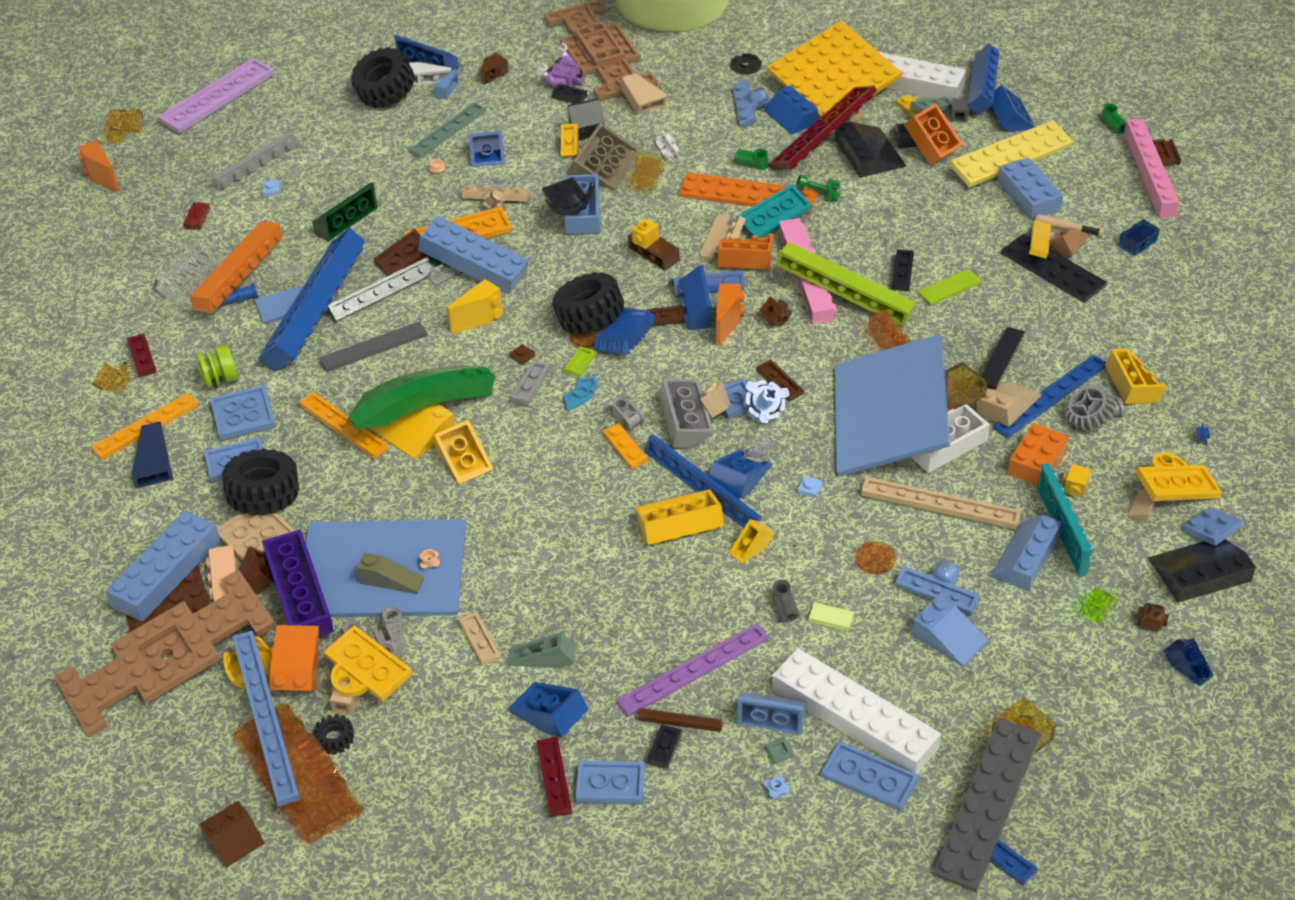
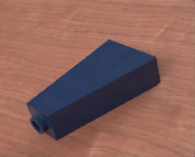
(151, 457)

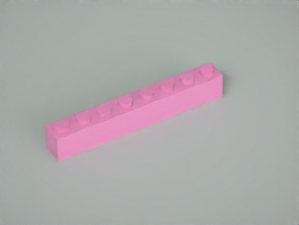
(1151, 168)
(817, 299)

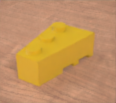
(1132, 379)

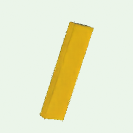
(1040, 239)

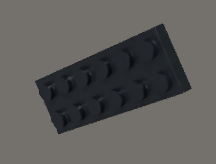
(1055, 269)

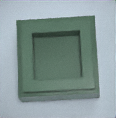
(779, 750)

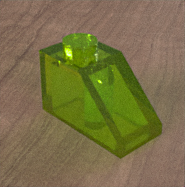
(1099, 604)

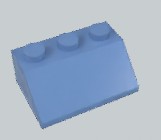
(771, 712)

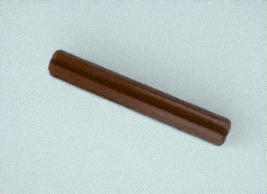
(679, 719)

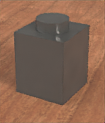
(959, 110)

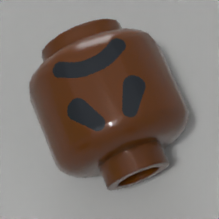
(1152, 617)

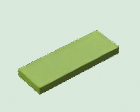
(949, 287)

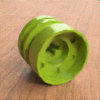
(216, 366)

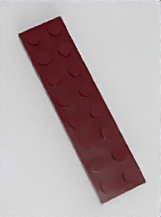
(822, 128)

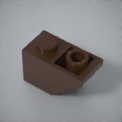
(493, 67)

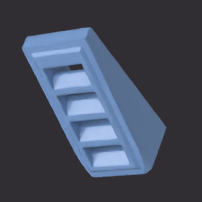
(446, 86)

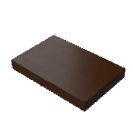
(401, 254)

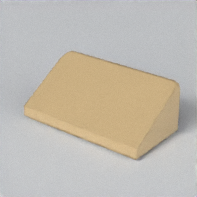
(1142, 507)

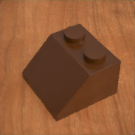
(231, 834)

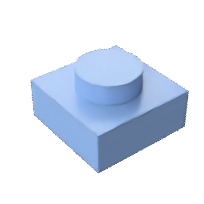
(271, 188)
(810, 487)

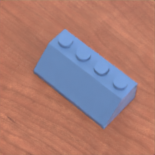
(1028, 551)

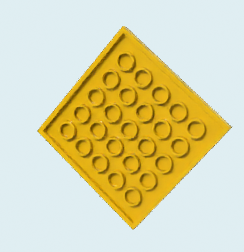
(832, 66)

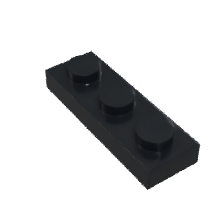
(903, 269)

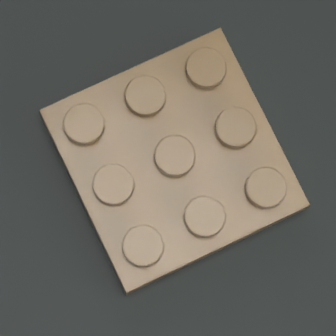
(250, 530)

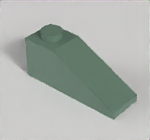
(544, 652)

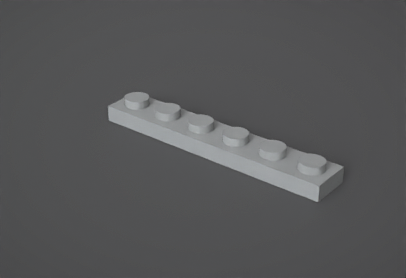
(254, 161)

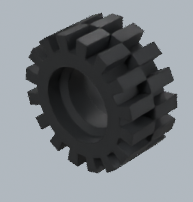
(330, 724)

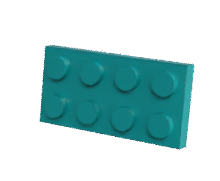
(781, 206)

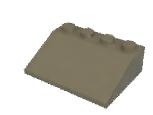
(605, 155)

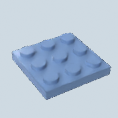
(242, 412)

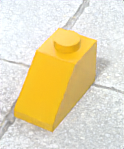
(751, 540)

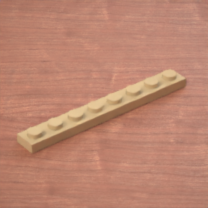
(941, 503)

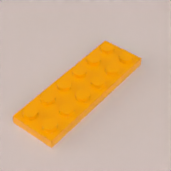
(484, 223)

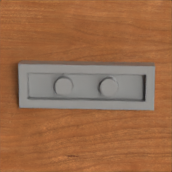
(530, 383)

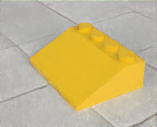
(416, 430)

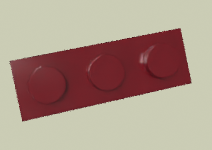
(141, 355)

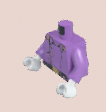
(562, 71)

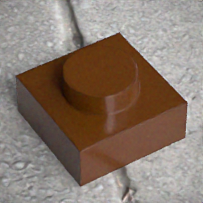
(522, 354)

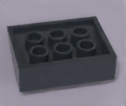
(867, 149)
(1203, 569)

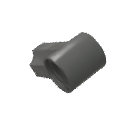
(784, 601)

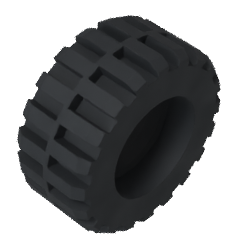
(377, 65)
(588, 303)
(260, 482)

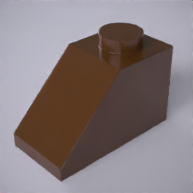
(256, 570)

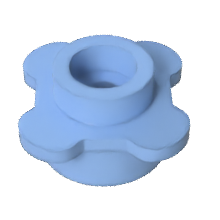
(776, 792)

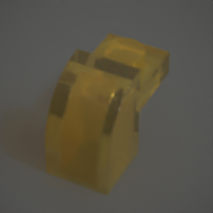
(111, 379)

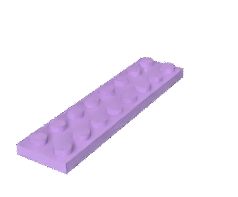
(216, 95)

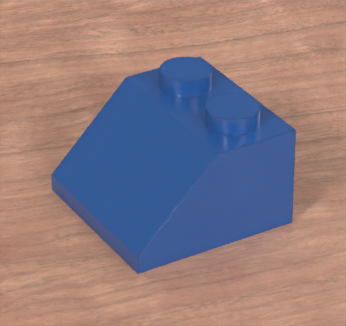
(486, 148)

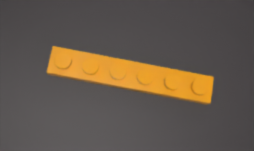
(339, 423)
(132, 432)

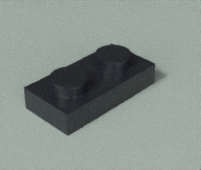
(569, 93)
(664, 746)

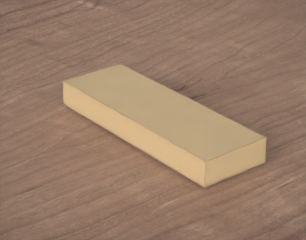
(479, 638)

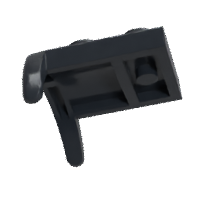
(567, 196)

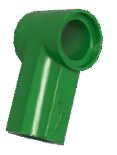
(1112, 118)
(755, 158)

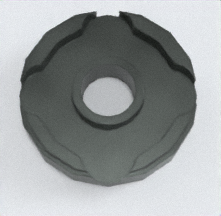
(751, 68)

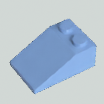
(948, 631)

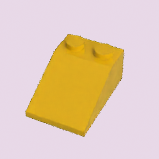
(475, 308)
(462, 452)

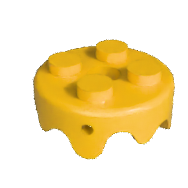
(232, 665)

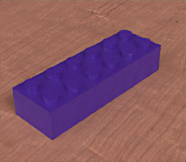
(297, 582)

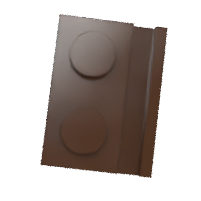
(1167, 152)

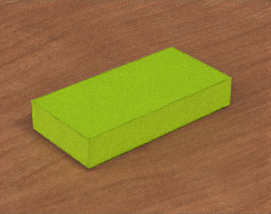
(579, 361)

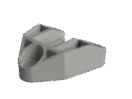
(393, 628)

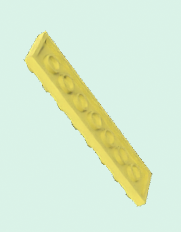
(1033, 143)

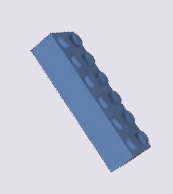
(473, 254)
(163, 566)

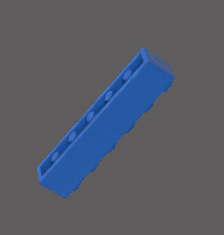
(983, 79)

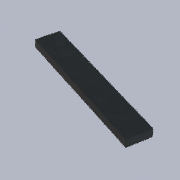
(1002, 357)

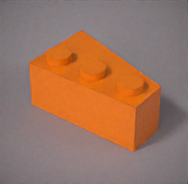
(746, 254)

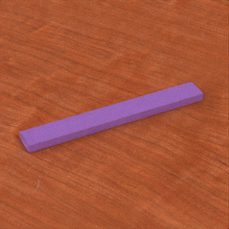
(692, 670)

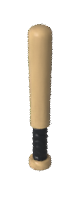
(1064, 224)

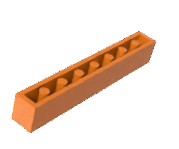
(236, 267)

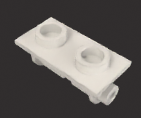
(667, 148)

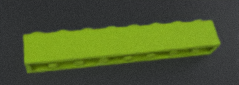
(845, 283)

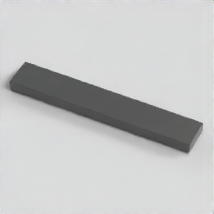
(373, 346)

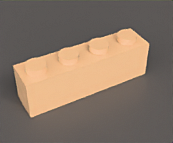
(222, 563)

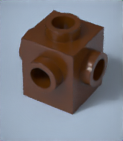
(776, 311)

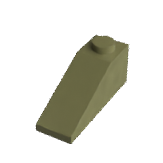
(385, 573)

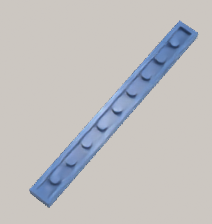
(266, 719)

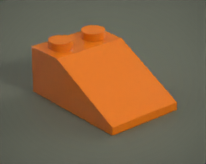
(97, 165)
(728, 310)
(295, 658)

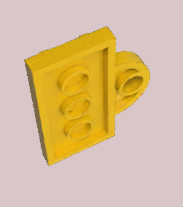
(1177, 479)
(365, 666)

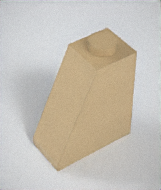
(642, 94)

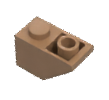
(1068, 241)

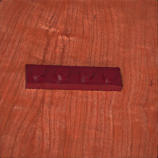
(554, 777)

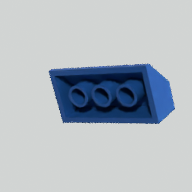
(423, 53)

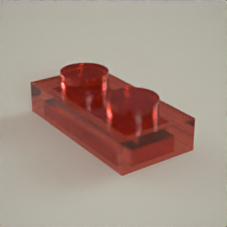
(196, 216)

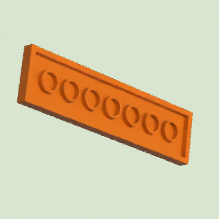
(734, 190)

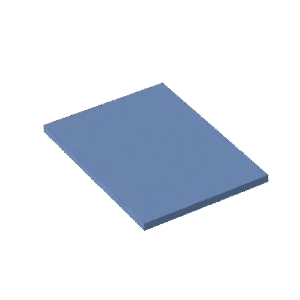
(891, 405)
(340, 546)

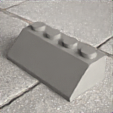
(684, 412)

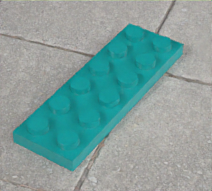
(1059, 508)

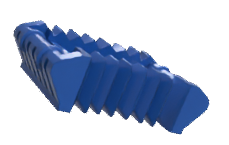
(624, 331)

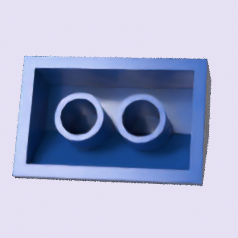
(792, 110)
(1011, 111)
(696, 299)

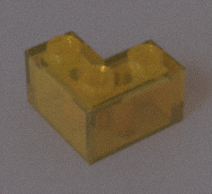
(122, 122)
(647, 171)
(963, 385)

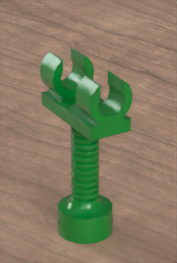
(829, 190)

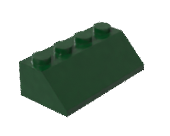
(346, 213)

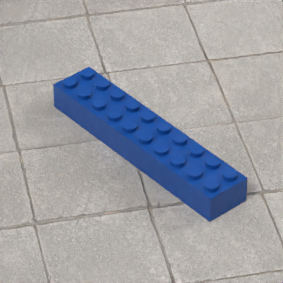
(312, 301)

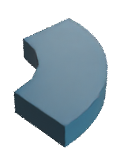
(581, 394)

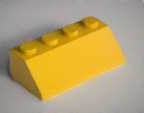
(679, 517)

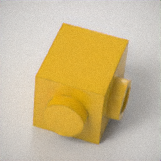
(645, 233)
(1076, 480)

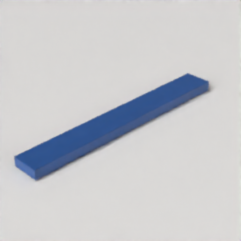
(1055, 393)
(699, 480)

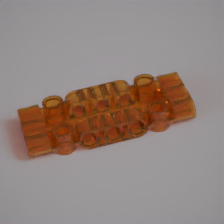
(315, 775)

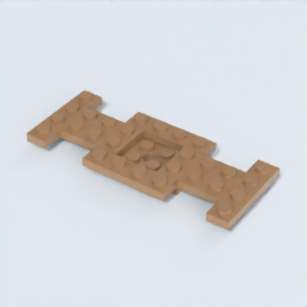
(605, 44)
(147, 668)

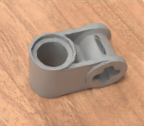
(626, 412)

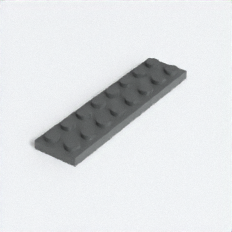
(987, 805)

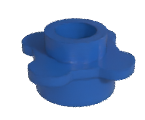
(1203, 434)

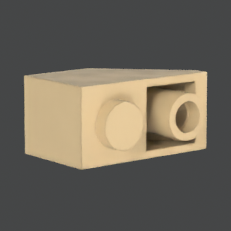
(715, 398)

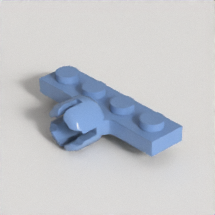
(748, 101)
(939, 583)

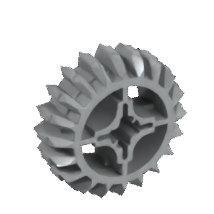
(1089, 407)

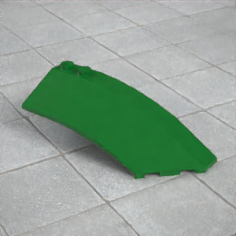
(419, 390)

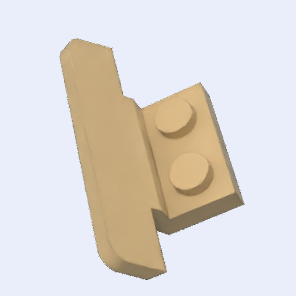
(720, 231)

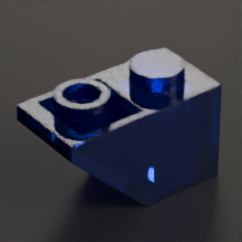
(1188, 660)

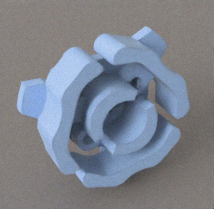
(765, 400)

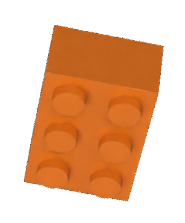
(933, 134)
(1037, 447)

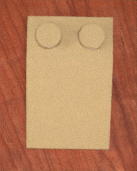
(1006, 403)

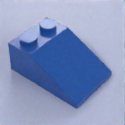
(738, 473)
(550, 708)

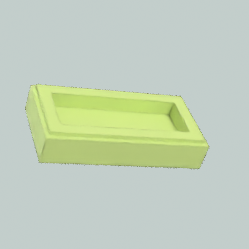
(831, 616)

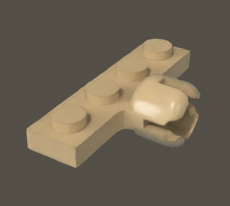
(495, 197)

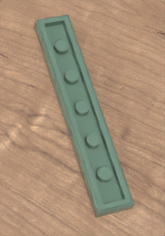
(447, 130)

